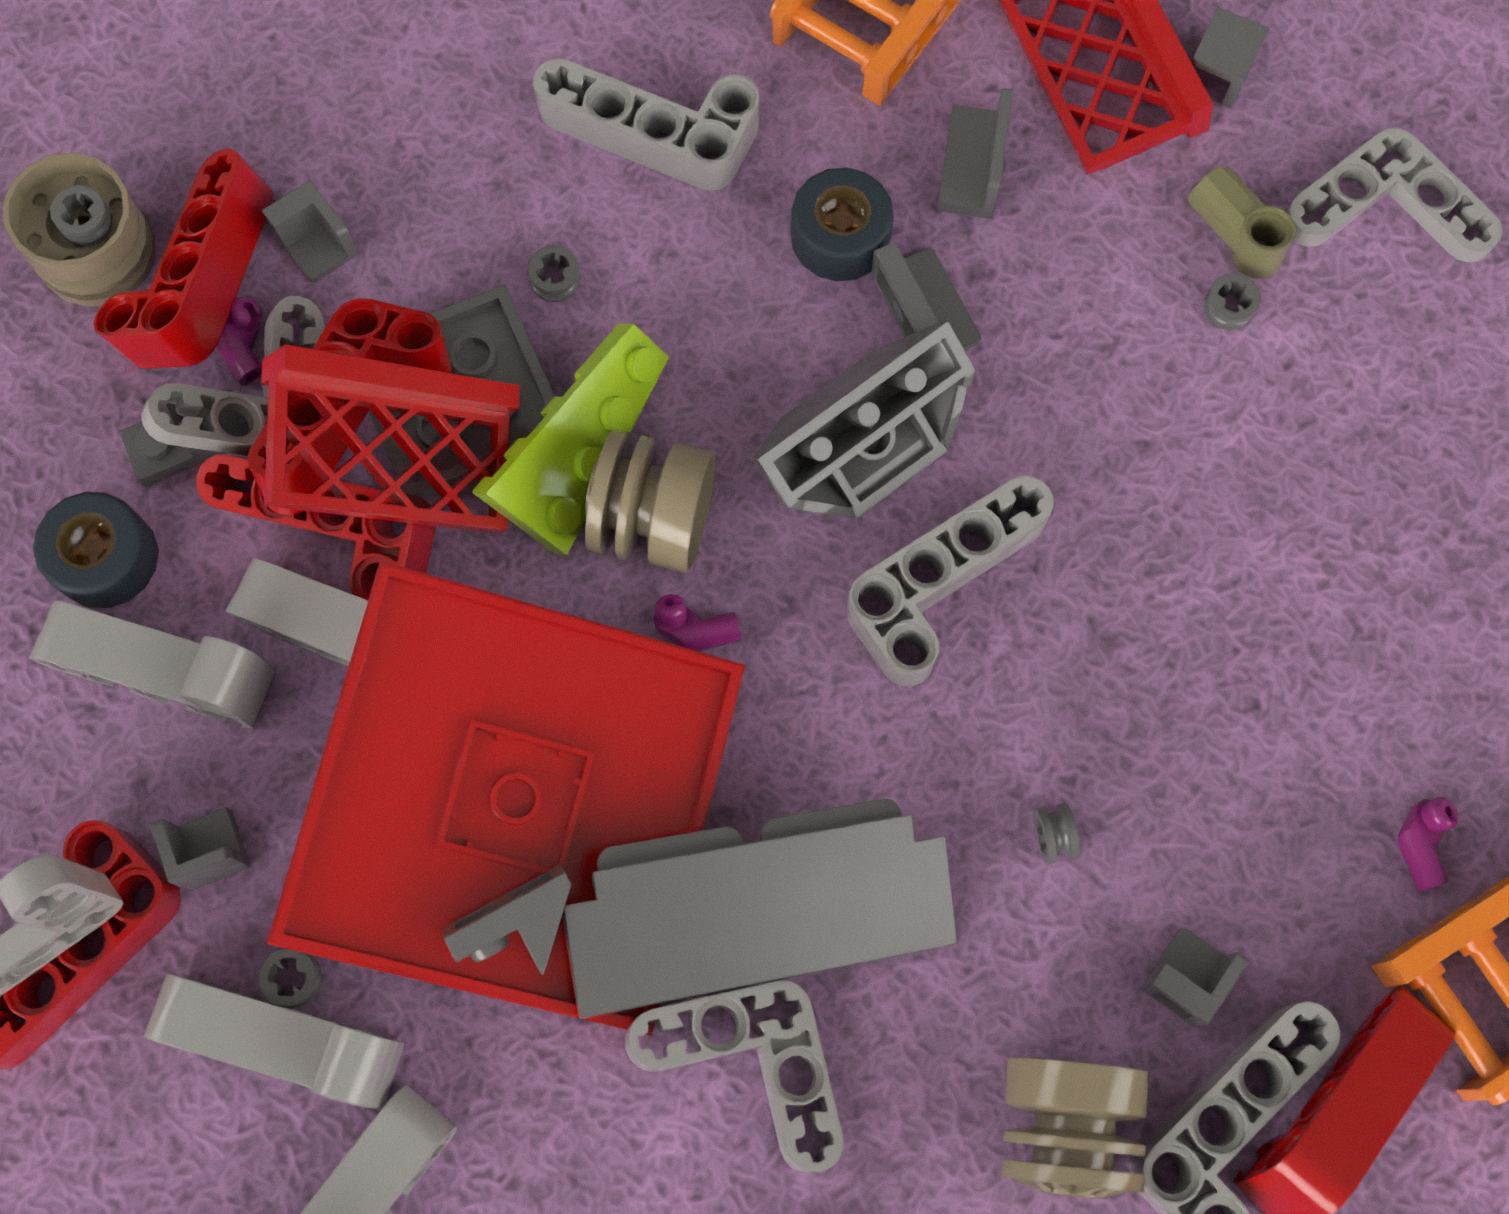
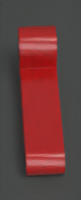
(199, 273)
(360, 330)
(373, 537)
(73, 971)
(1350, 1112)

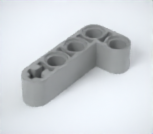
(578, 98)
(955, 567)
(298, 610)
(206, 676)
(275, 1041)
(1241, 1111)
(386, 1158)

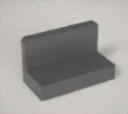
(974, 158)
(921, 293)

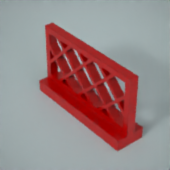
(1153, 46)
(383, 388)

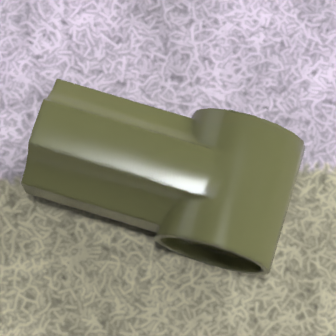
(1241, 219)

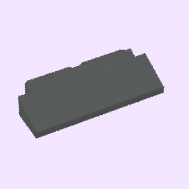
(729, 915)

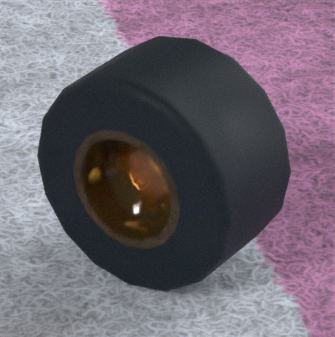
(843, 202)
(79, 534)

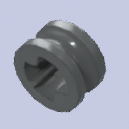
(72, 199)
(561, 257)
(1248, 299)
(1056, 833)
(275, 992)

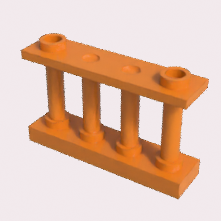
(880, 63)
(1421, 968)

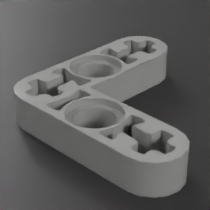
(1401, 182)
(191, 399)
(54, 910)
(773, 1048)

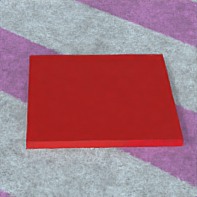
(477, 757)

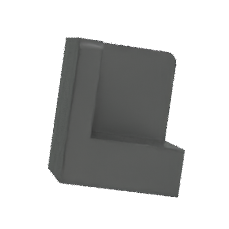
(1229, 50)
(311, 231)
(200, 849)
(1193, 978)

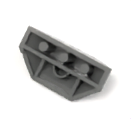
(870, 426)

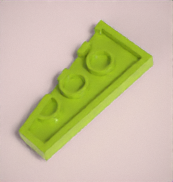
(549, 471)

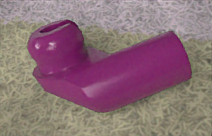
(238, 339)
(690, 630)
(1420, 838)

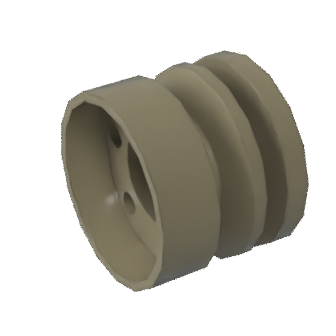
(72, 271)
(638, 498)
(1075, 1125)

